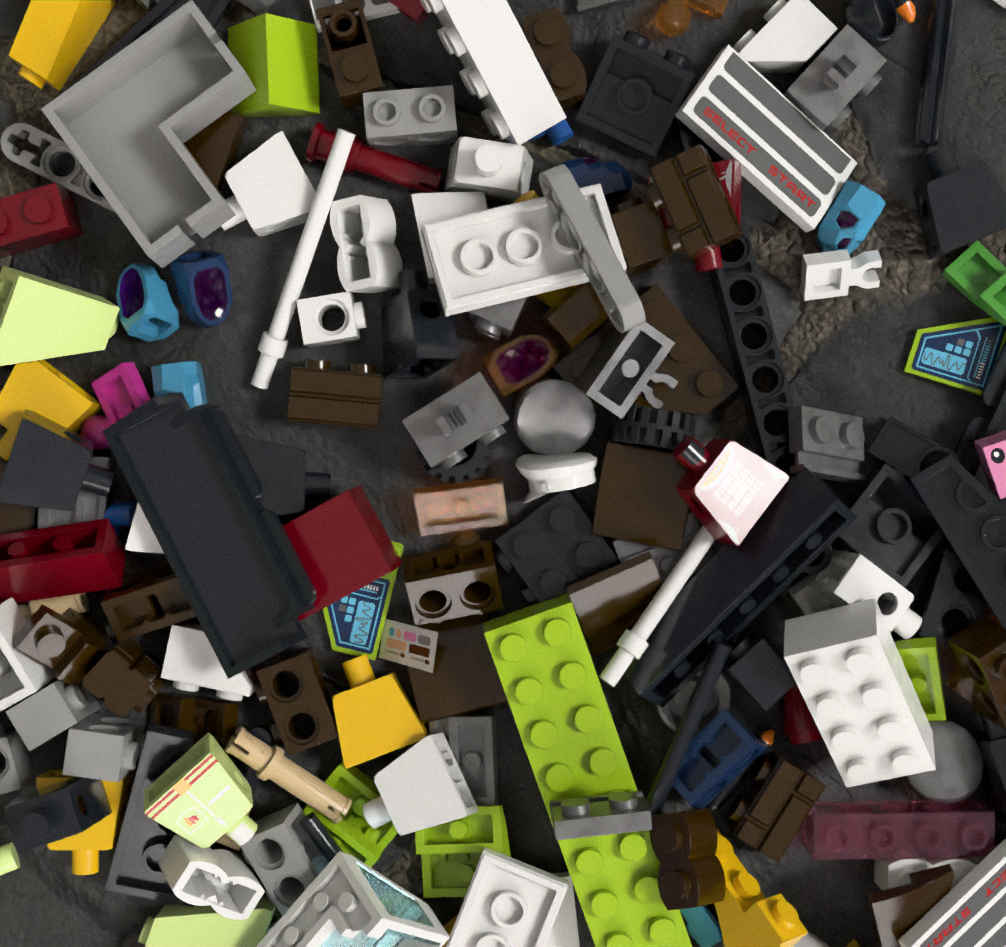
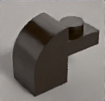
(64, 643)

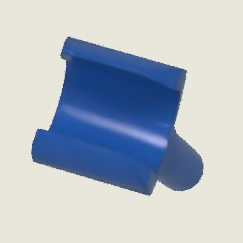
(557, 133)
(120, 515)

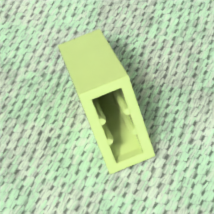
(50, 319)
(203, 927)

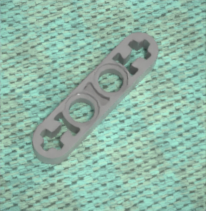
(77, 181)
(592, 248)

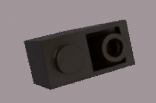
(350, 51)

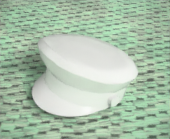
(556, 472)

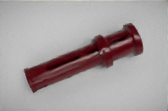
(375, 162)

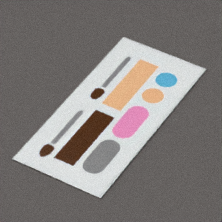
(409, 645)

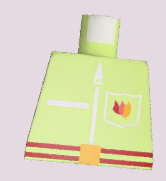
(202, 797)

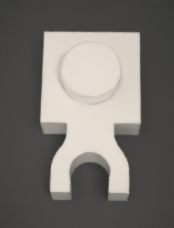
(834, 271)

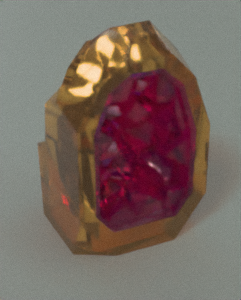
(520, 362)

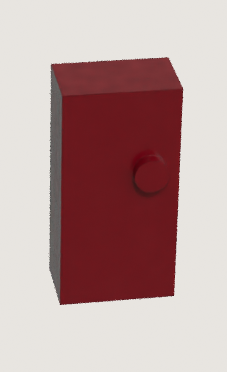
(342, 547)

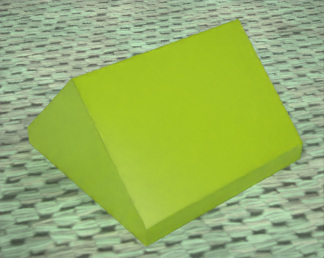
(281, 64)

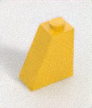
(56, 37)

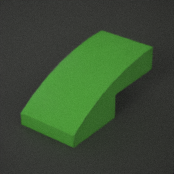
(981, 280)

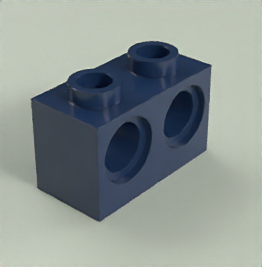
(716, 759)

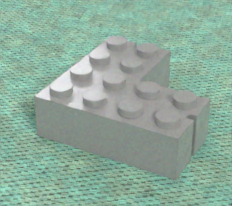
(132, 126)

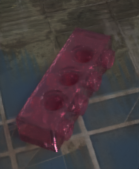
(899, 830)

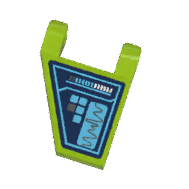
(957, 353)
(359, 618)

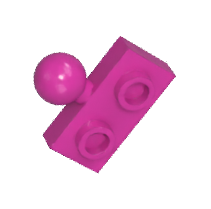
(119, 394)

